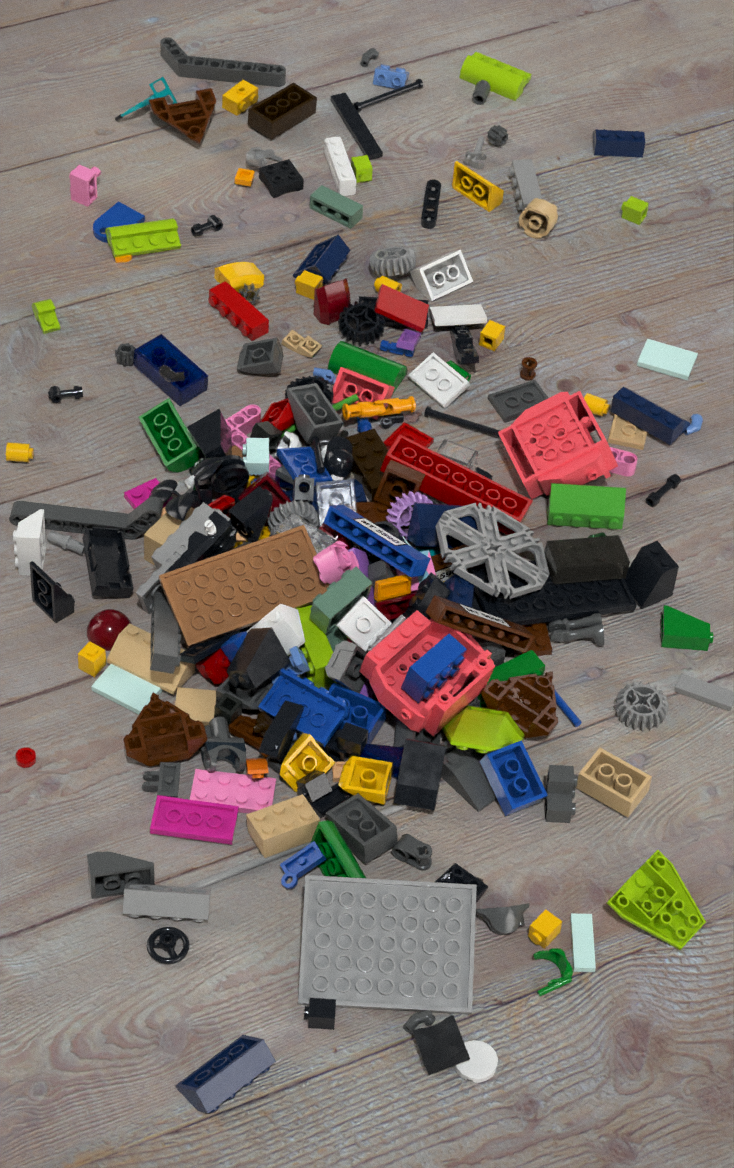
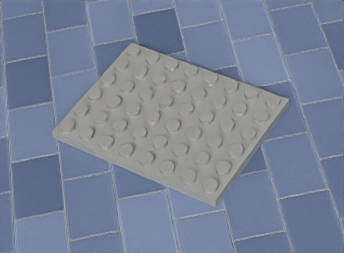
(388, 944)

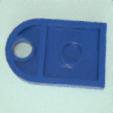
(116, 216)

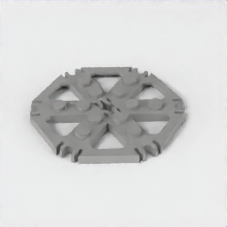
(502, 550)

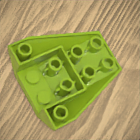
(482, 729)
(658, 902)

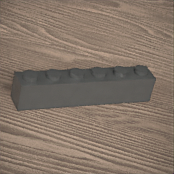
(165, 636)

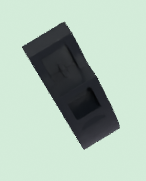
(463, 345)

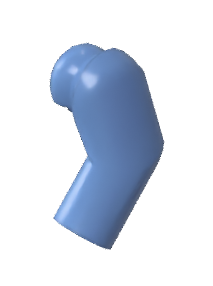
(326, 374)
(695, 425)

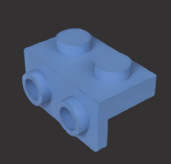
(390, 77)

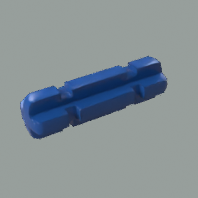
(385, 345)

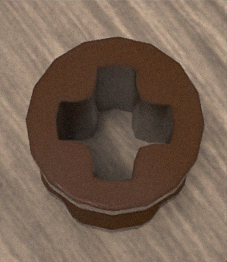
(528, 368)

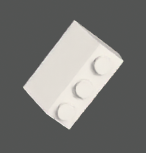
(442, 275)
(30, 542)
(286, 625)

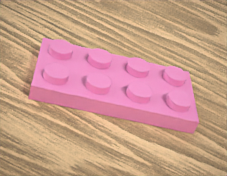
(233, 789)

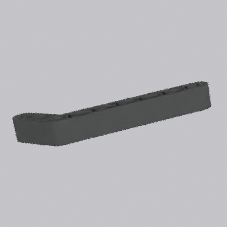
(220, 69)
(78, 519)

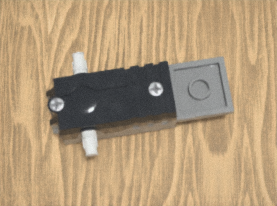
(197, 538)

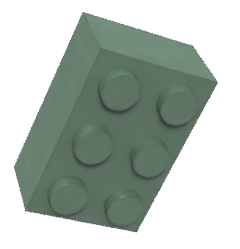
(339, 599)

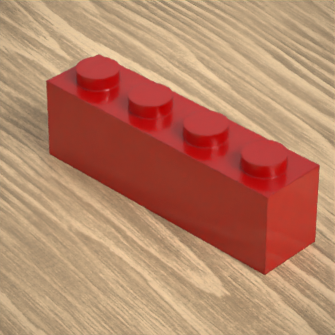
(238, 311)

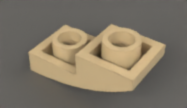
(303, 346)

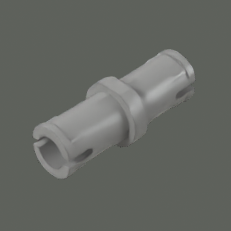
(66, 542)

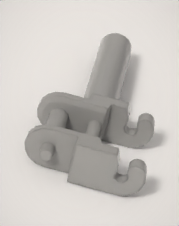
(477, 154)
(396, 623)

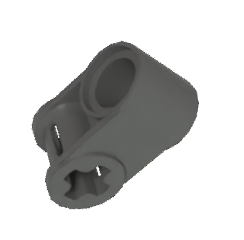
(411, 850)

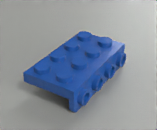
(321, 710)

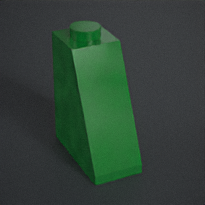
(684, 631)

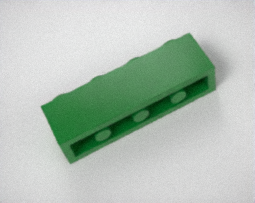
(524, 664)

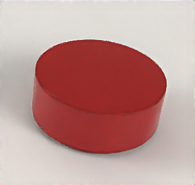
(25, 757)

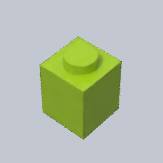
(362, 168)
(634, 210)

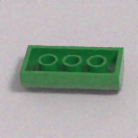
(366, 363)
(170, 437)
(338, 856)

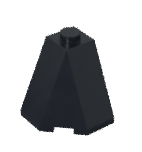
(251, 514)

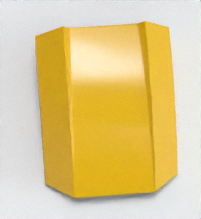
(239, 273)
(303, 759)
(367, 777)

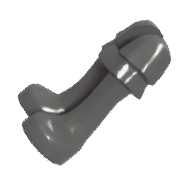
(561, 630)

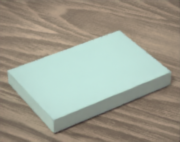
(667, 359)
(124, 688)

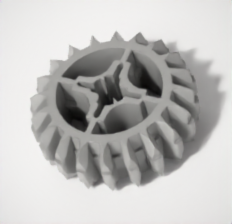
(392, 261)
(300, 508)
(642, 700)

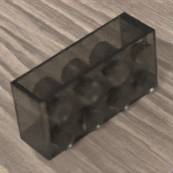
(586, 559)

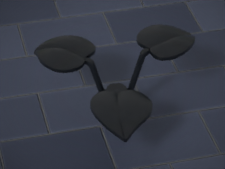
(181, 504)

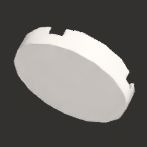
(481, 1063)

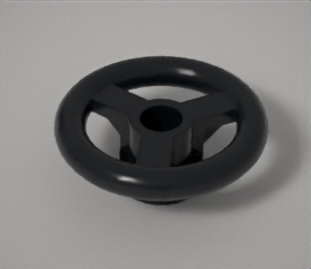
(167, 942)

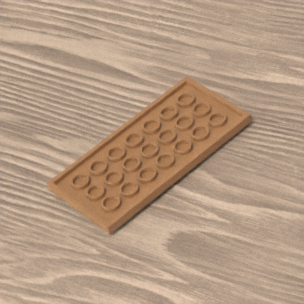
(243, 585)

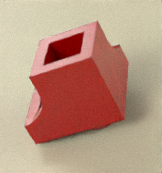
(214, 667)

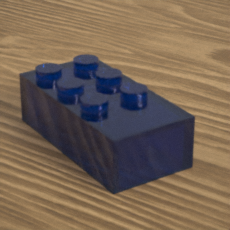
(162, 352)

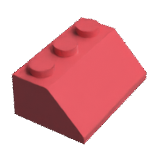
(366, 388)

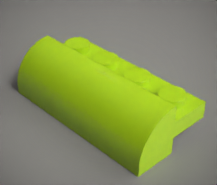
(502, 77)
(143, 237)

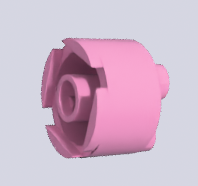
(334, 562)

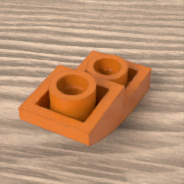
(257, 767)

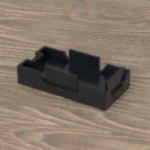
(105, 564)

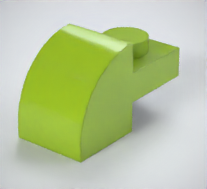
(45, 314)

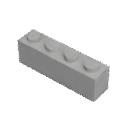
(524, 182)
(166, 901)

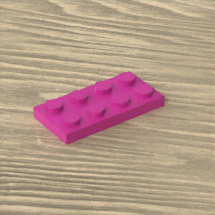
(194, 819)

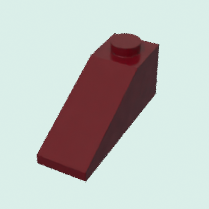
(394, 606)

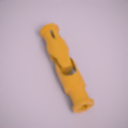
(369, 409)

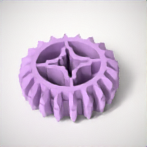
(402, 510)

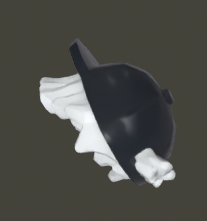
(338, 458)

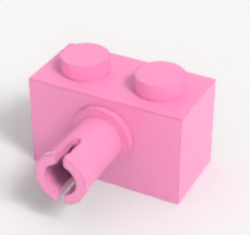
(84, 184)

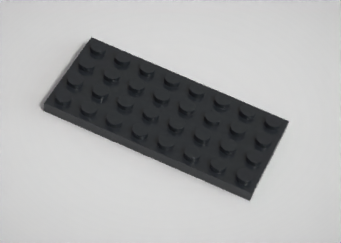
(555, 600)

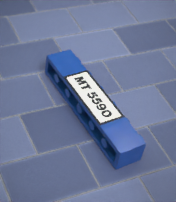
(377, 540)

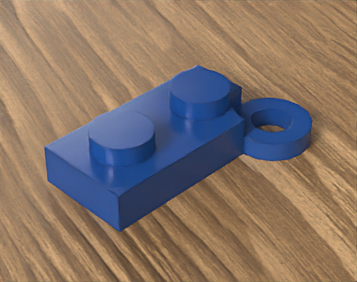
(301, 863)

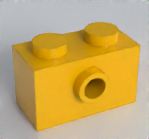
(240, 97)

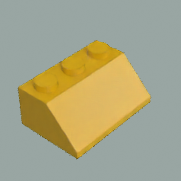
(476, 187)

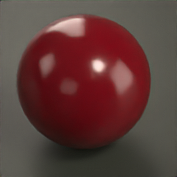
(105, 627)

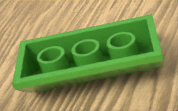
(586, 506)

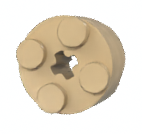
(538, 218)

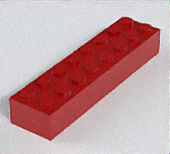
(456, 483)

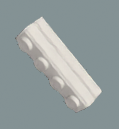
(340, 166)

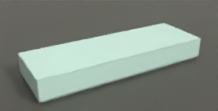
(582, 942)

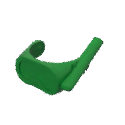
(559, 958)

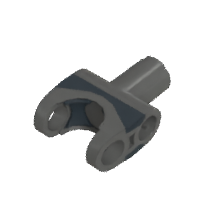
(223, 747)

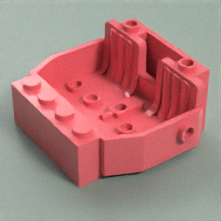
(563, 440)
(415, 639)

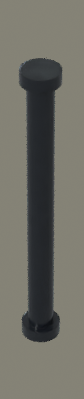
(417, 84)
(462, 422)

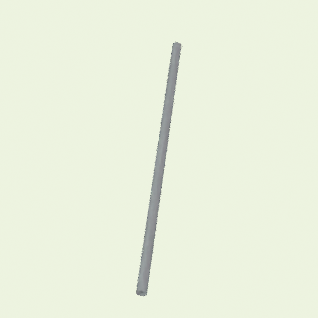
(261, 860)

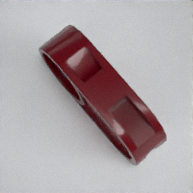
(336, 535)

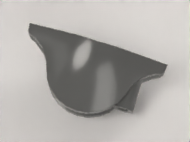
(504, 919)

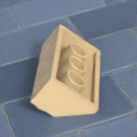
(132, 654)

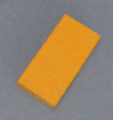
(392, 587)

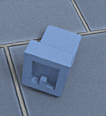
(297, 664)

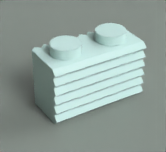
(256, 455)

